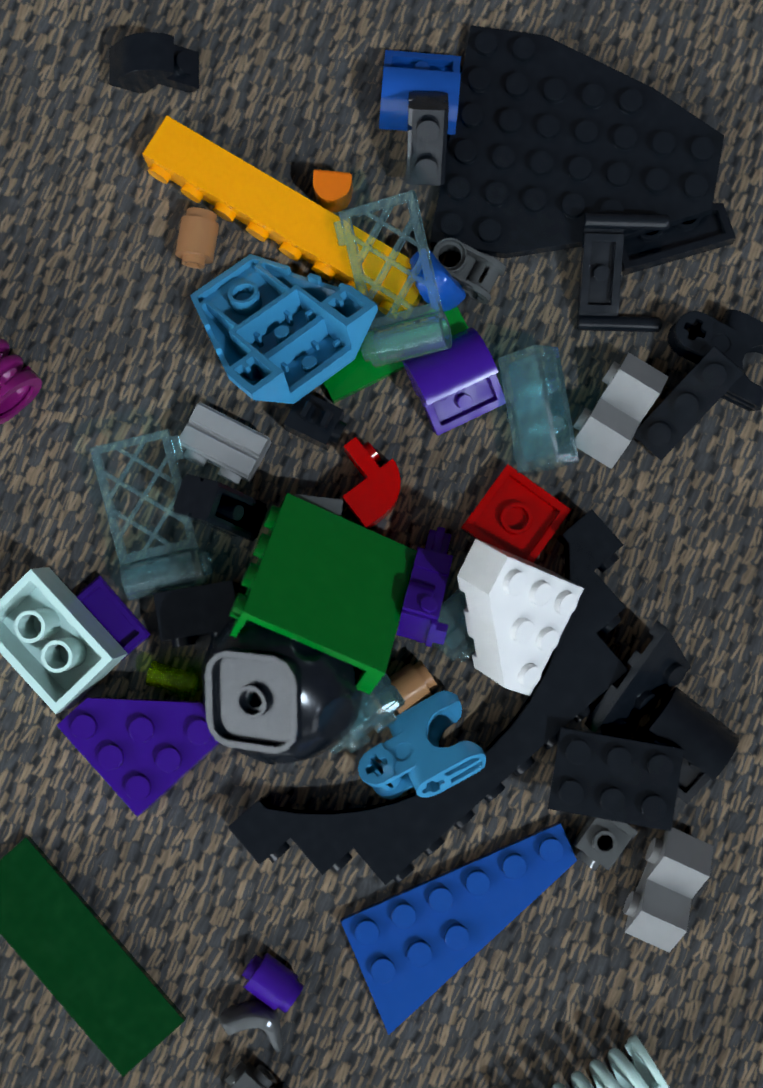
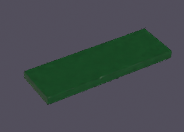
(81, 959)

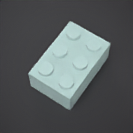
(54, 640)

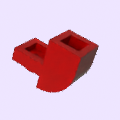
(380, 489)

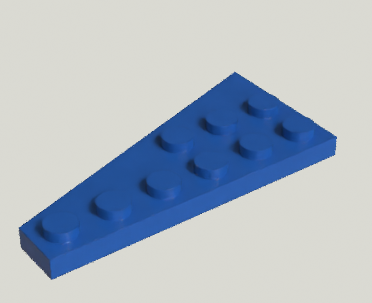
(433, 929)

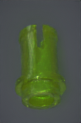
(173, 679)

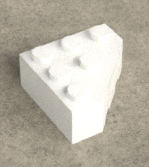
(513, 614)

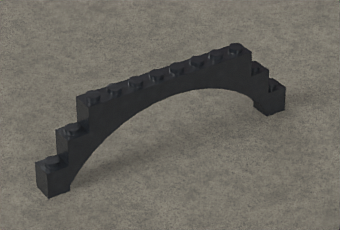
(400, 830)

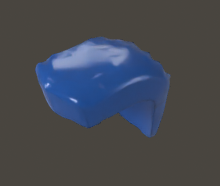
(449, 289)

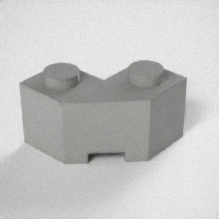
(619, 410)
(663, 898)

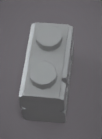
(223, 443)

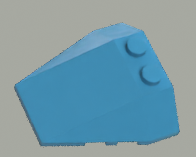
(281, 329)

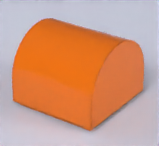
(332, 189)

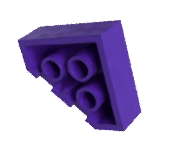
(140, 743)

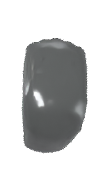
(253, 1015)

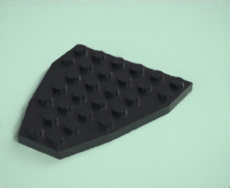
(559, 138)

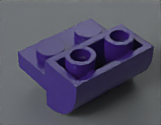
(456, 382)

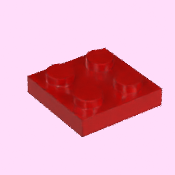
(516, 516)

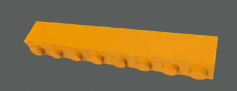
(266, 208)

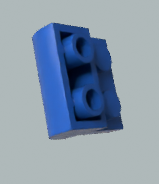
(417, 72)

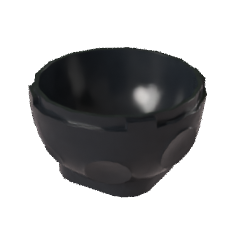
(303, 693)

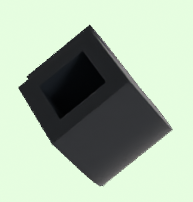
(152, 59)

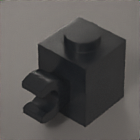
(316, 421)

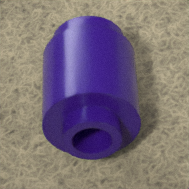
(272, 982)

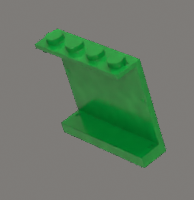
(327, 586)

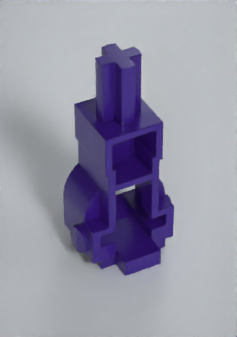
(426, 591)

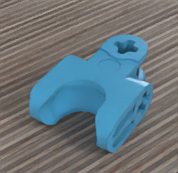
(414, 752)

